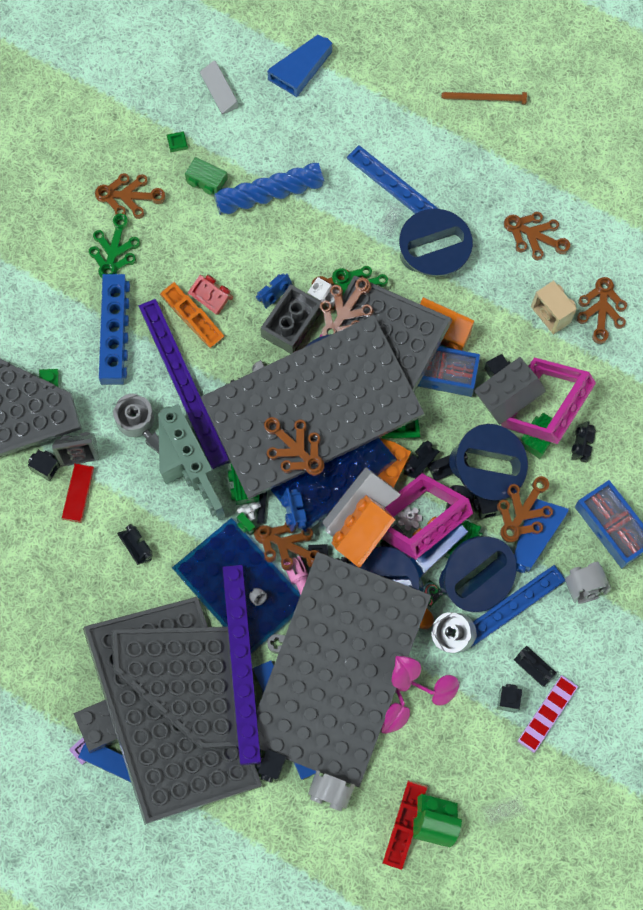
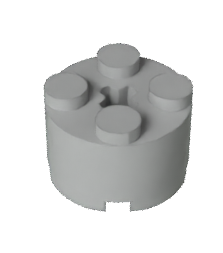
(130, 405)
(587, 583)
(444, 627)
(330, 790)

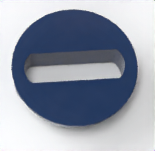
(431, 226)
(493, 442)
(392, 565)
(490, 584)

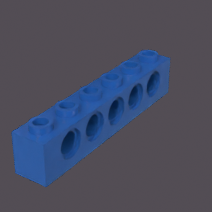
(110, 285)

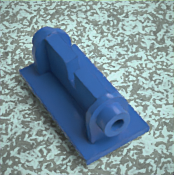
(278, 287)
(292, 502)

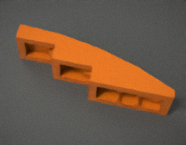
(192, 315)

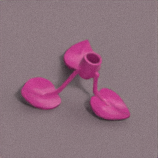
(404, 673)

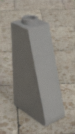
(366, 484)

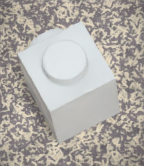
(321, 291)

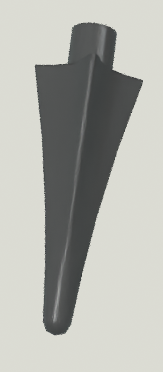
(152, 440)

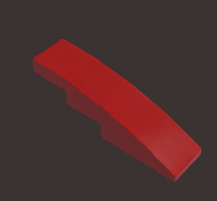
(403, 826)

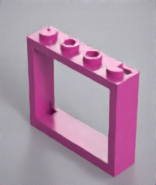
(571, 405)
(438, 527)

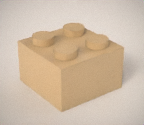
(553, 307)

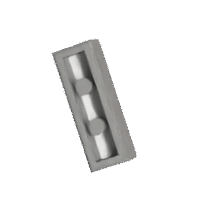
(219, 88)

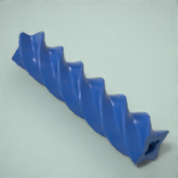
(265, 189)

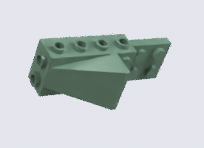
(183, 456)

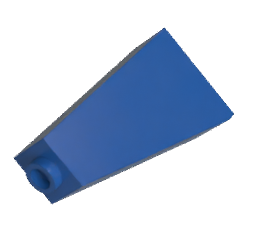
(301, 65)
(531, 545)

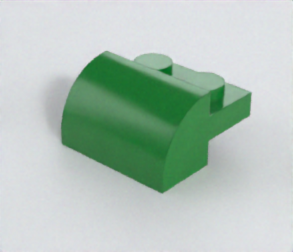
(437, 821)

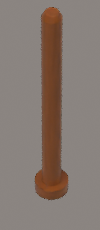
(486, 96)

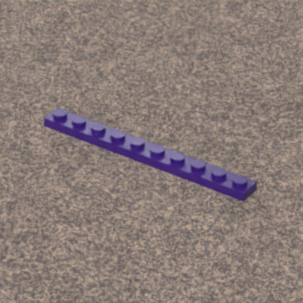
(183, 384)
(241, 665)

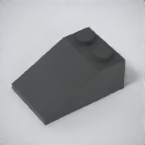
(76, 449)

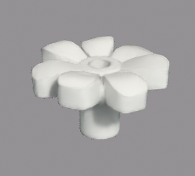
(249, 510)
(409, 518)

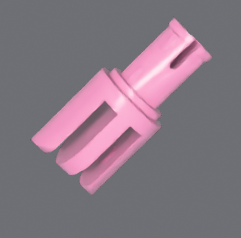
(298, 574)

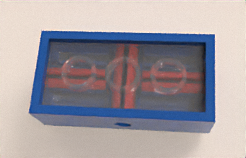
(451, 371)
(613, 523)

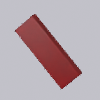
(77, 493)

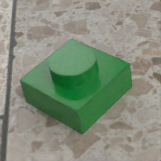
(50, 375)
(245, 524)

